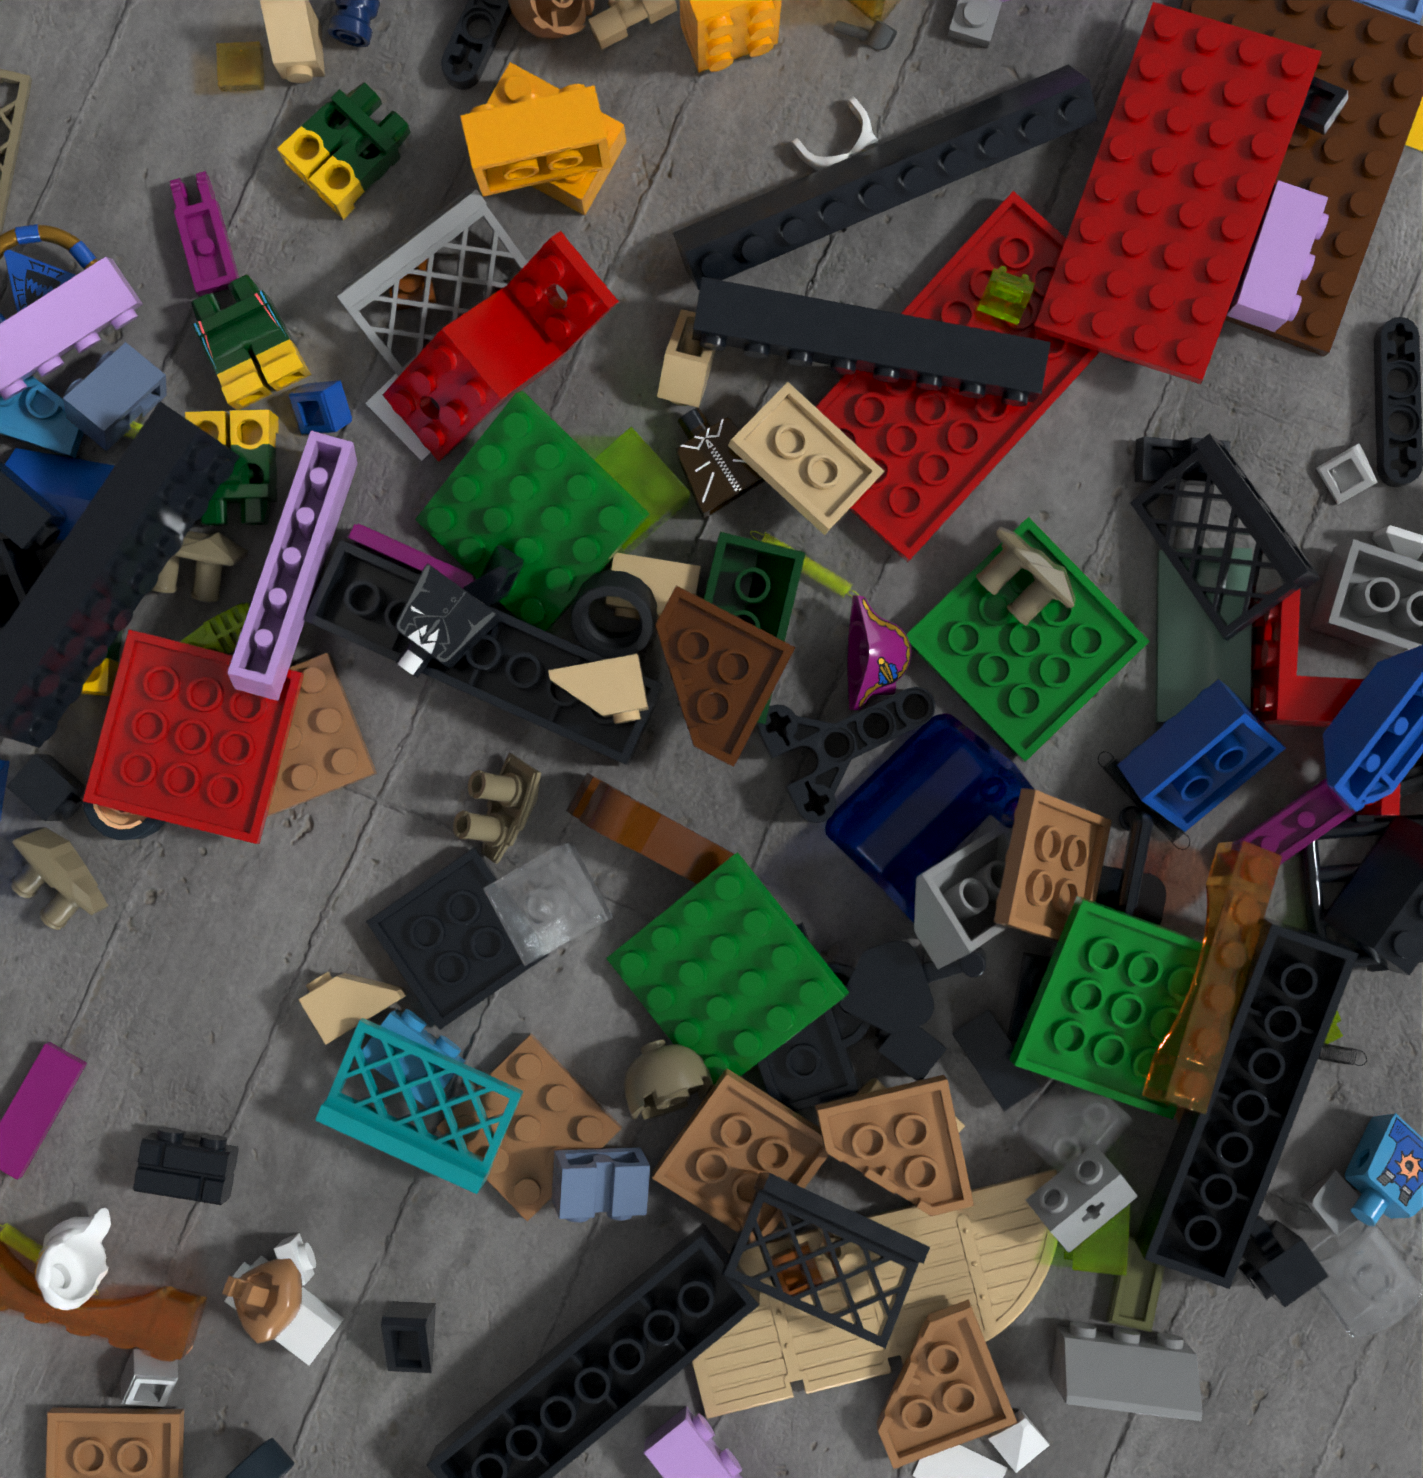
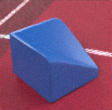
(320, 407)

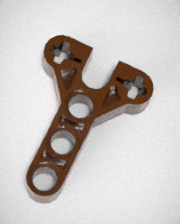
(645, 830)

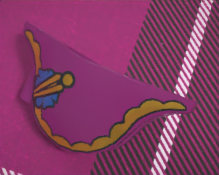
(876, 654)

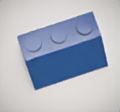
(61, 481)
(1200, 756)

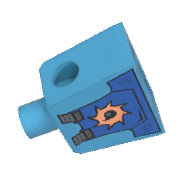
(1387, 1170)

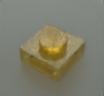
(240, 66)

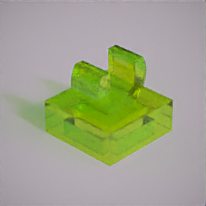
(1006, 295)

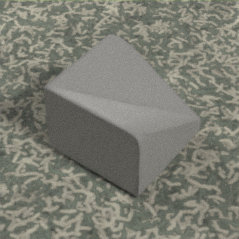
(1332, 1202)
(147, 1380)

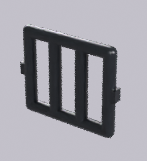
(1315, 874)

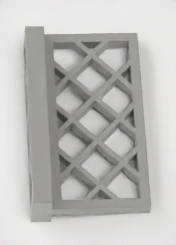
(409, 254)

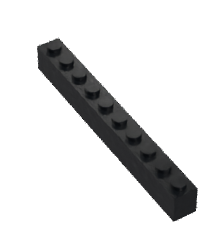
(886, 175)

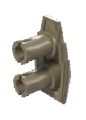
(210, 554)
(1049, 583)
(509, 805)
(59, 865)

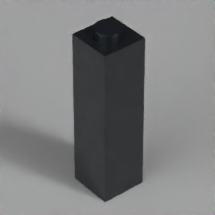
(25, 514)

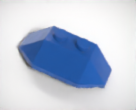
(1377, 732)

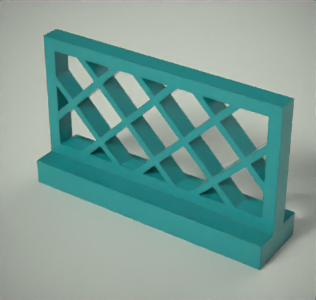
(402, 1139)

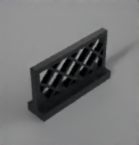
(1254, 514)
(842, 1223)

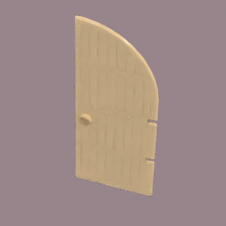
(977, 1253)

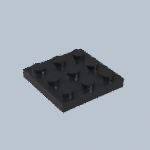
(450, 940)

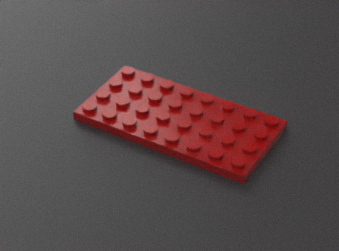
(1177, 192)
(937, 441)

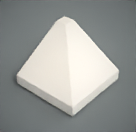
(1347, 474)
(1399, 541)
(1019, 1442)

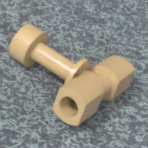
(611, 24)

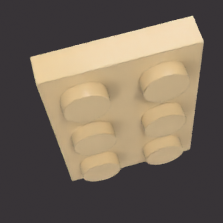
(805, 458)

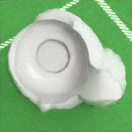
(73, 1260)

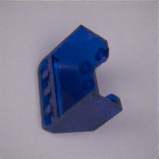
(924, 806)

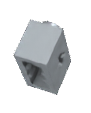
(1081, 1198)

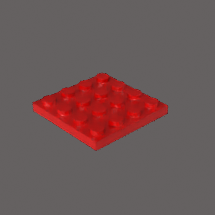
(188, 742)

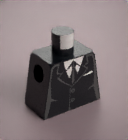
(441, 622)

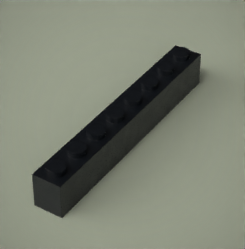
(870, 341)

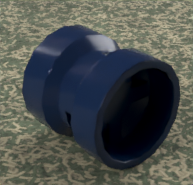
(353, 22)

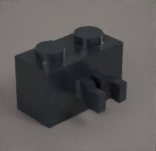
(1279, 1263)

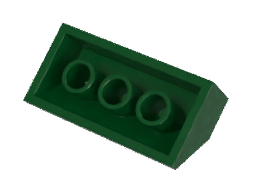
(755, 584)

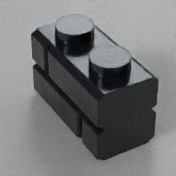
(186, 1166)

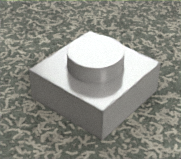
(974, 21)

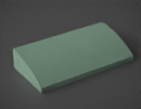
(1187, 642)

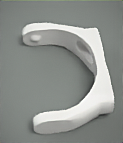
(866, 141)

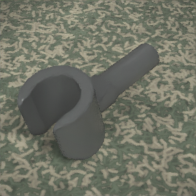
(879, 37)

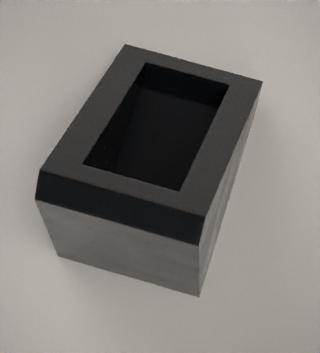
(409, 1336)

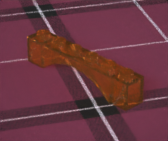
(1192, 1051)
(155, 1321)

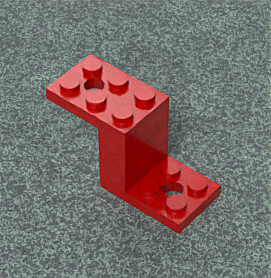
(499, 346)
(1295, 700)

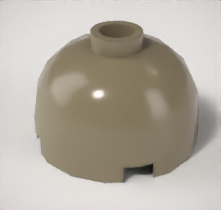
(664, 1079)

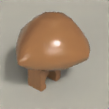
(267, 1298)

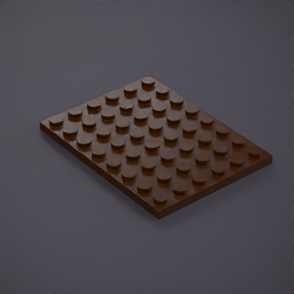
(1356, 159)

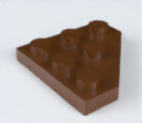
(719, 671)

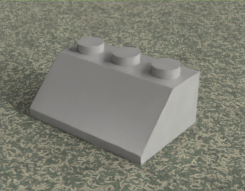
(959, 898)
(1126, 1371)

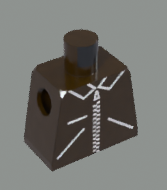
(710, 465)

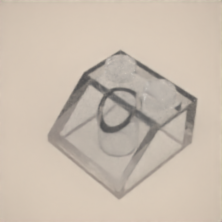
(548, 902)

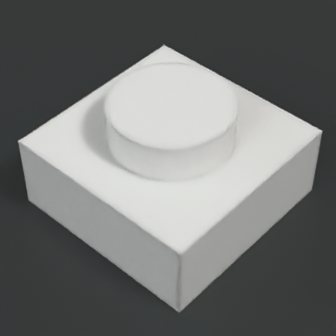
(300, 1253)

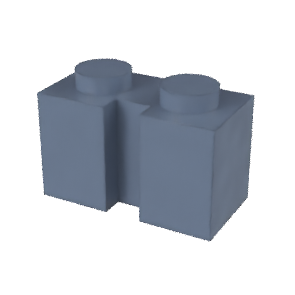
(114, 395)
(600, 1182)

